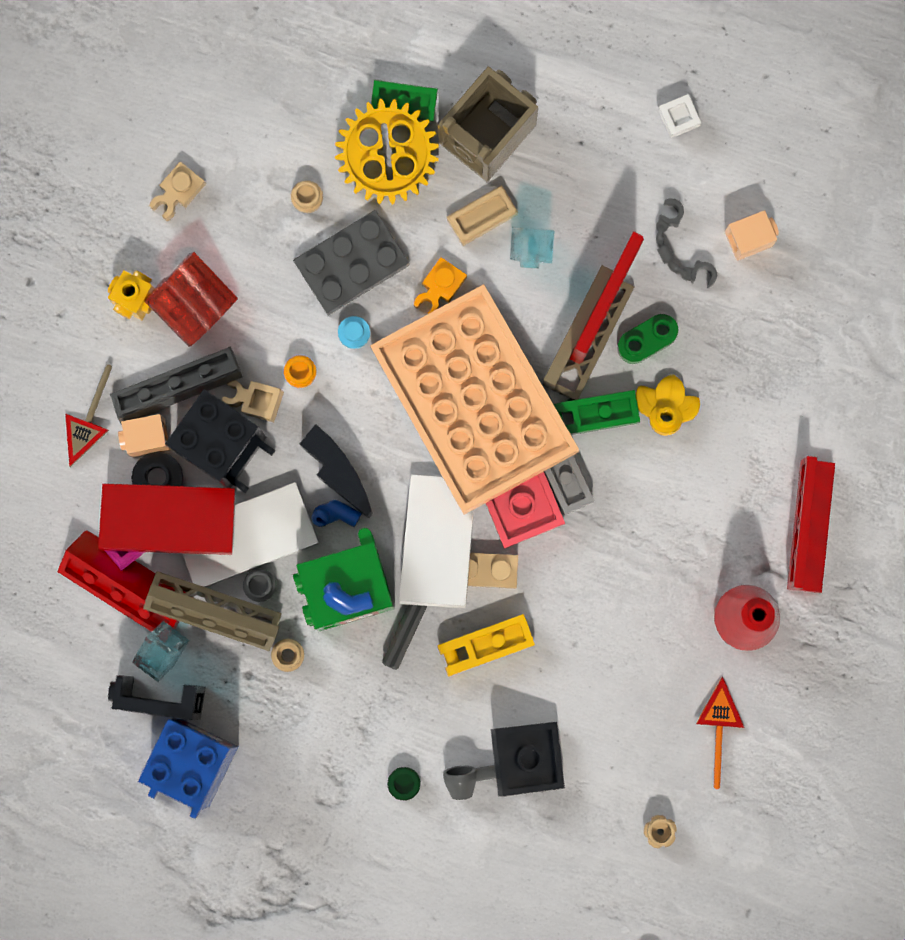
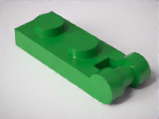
(601, 412)

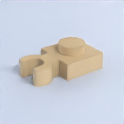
(179, 187)
(258, 400)

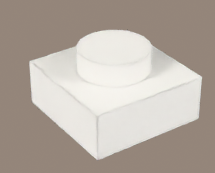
(679, 116)

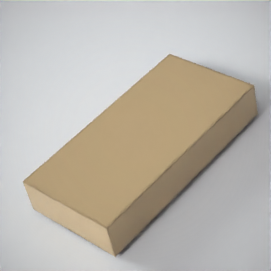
(482, 215)

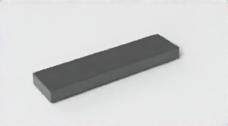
(176, 385)

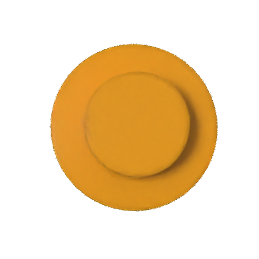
(300, 371)

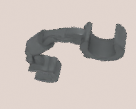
(666, 254)

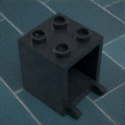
(217, 440)

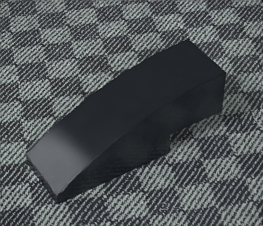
(336, 469)

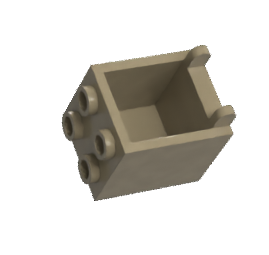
(479, 135)

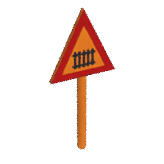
(720, 712)

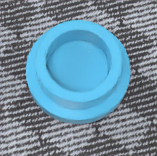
(354, 332)

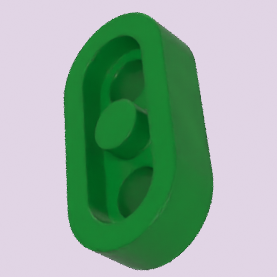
(648, 338)

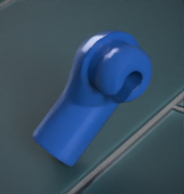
(334, 511)
(343, 602)

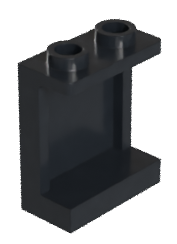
(122, 699)

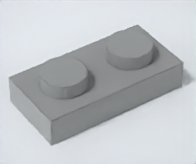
(569, 485)

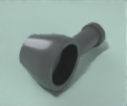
(462, 779)

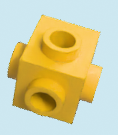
(133, 305)

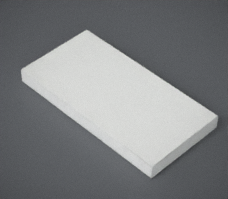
(262, 533)
(435, 546)

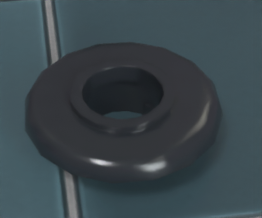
(157, 460)

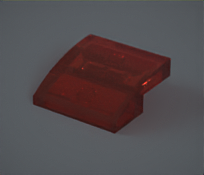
(191, 299)

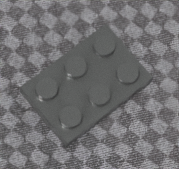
(351, 262)

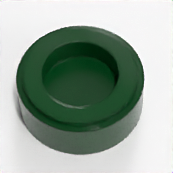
(404, 783)

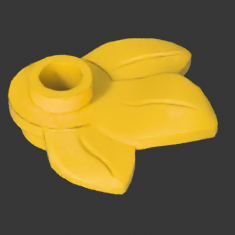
(667, 400)

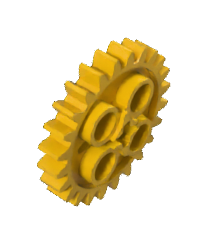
(415, 148)

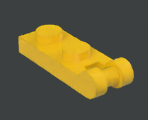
(487, 644)

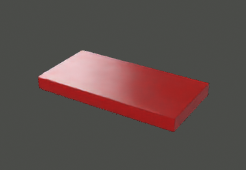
(607, 297)
(167, 519)

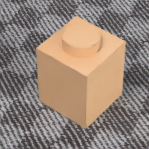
(752, 235)
(144, 435)

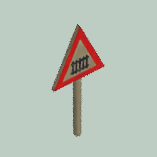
(84, 434)

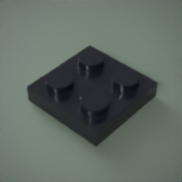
(527, 759)

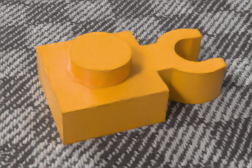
(441, 283)

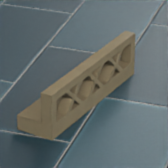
(567, 347)
(212, 616)

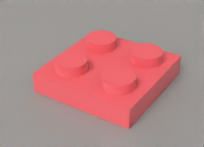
(525, 511)

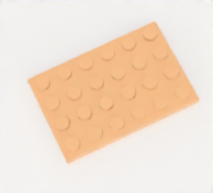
(474, 399)

